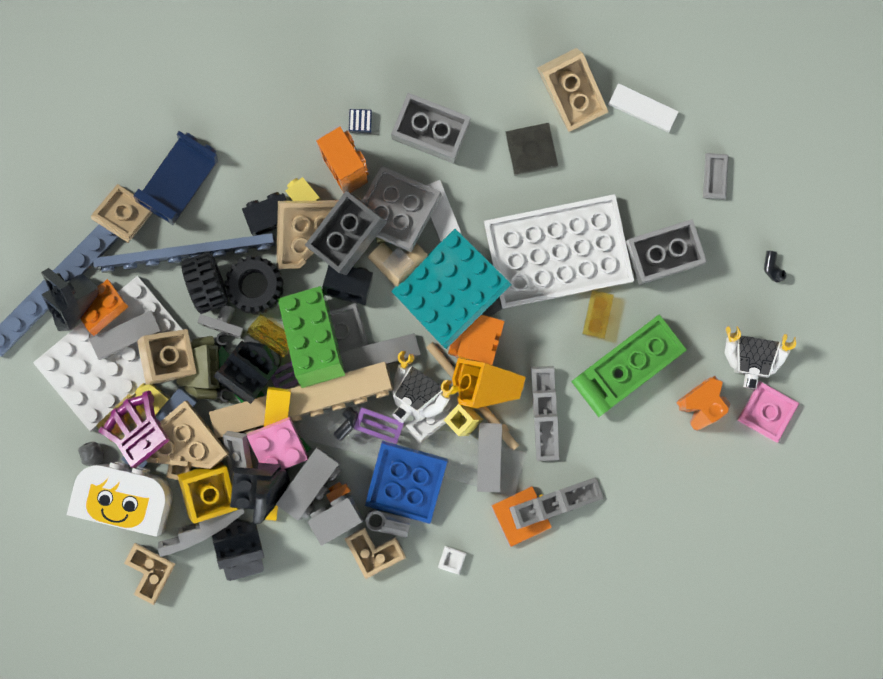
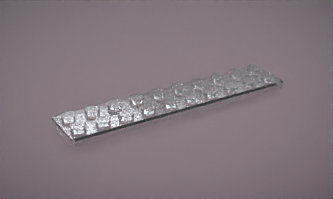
(459, 450)

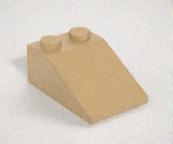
(573, 89)

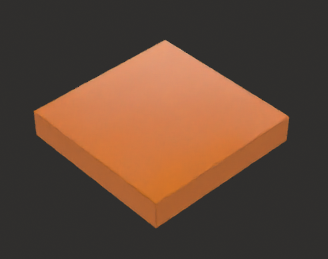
(506, 520)

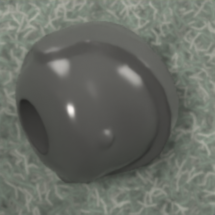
(91, 453)

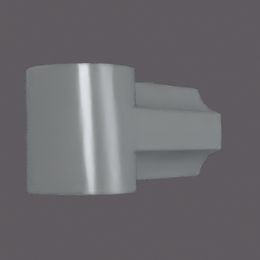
(390, 523)

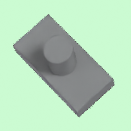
(222, 323)

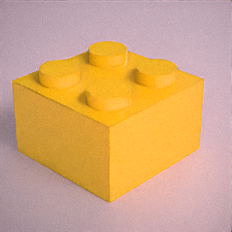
(206, 492)

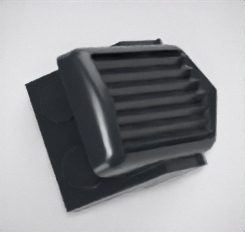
(68, 299)
(247, 370)
(258, 489)
(239, 550)

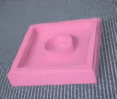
(768, 412)

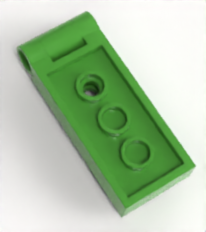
(637, 359)

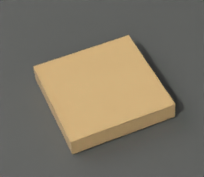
(121, 213)

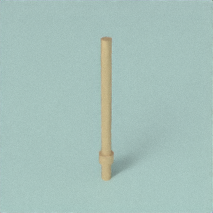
(485, 411)

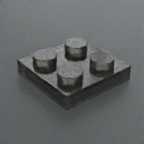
(531, 149)

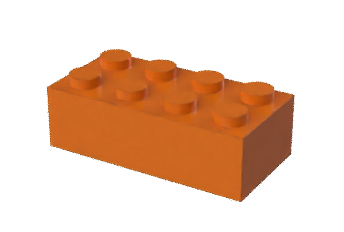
(343, 160)

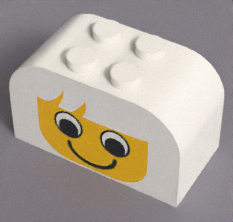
(122, 498)

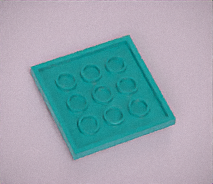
(451, 288)

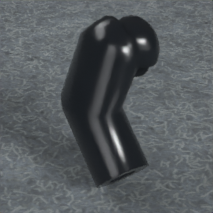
(772, 269)
(348, 425)

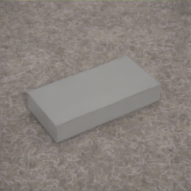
(715, 176)

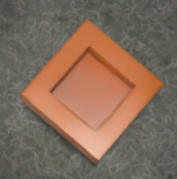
(337, 491)

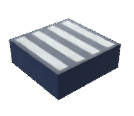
(360, 120)

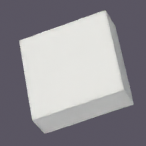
(452, 560)

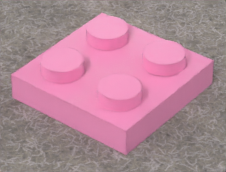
(278, 444)

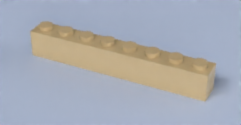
(310, 400)

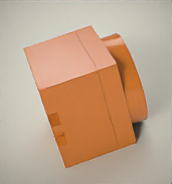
(478, 340)

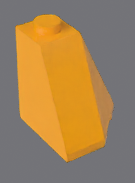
(485, 384)

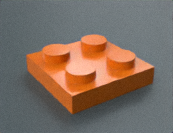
(104, 308)

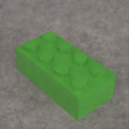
(311, 337)

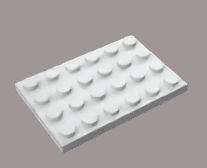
(559, 250)
(95, 385)

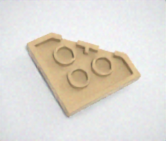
(294, 228)
(190, 441)

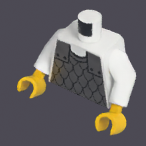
(755, 356)
(417, 393)

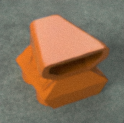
(705, 403)

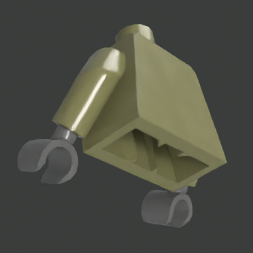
(206, 360)

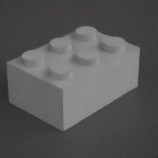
(430, 128)
(665, 252)
(309, 485)
(336, 520)

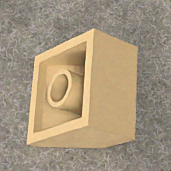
(166, 356)

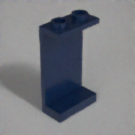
(177, 178)

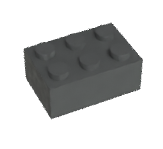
(346, 233)

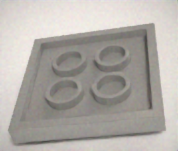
(403, 204)

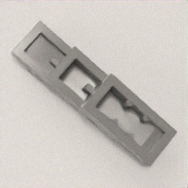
(384, 351)
(545, 413)
(556, 503)
(197, 532)

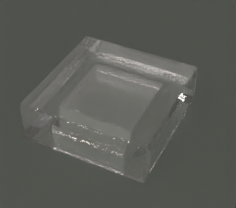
(398, 263)

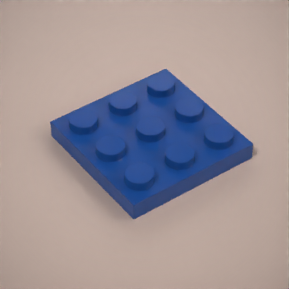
(406, 482)

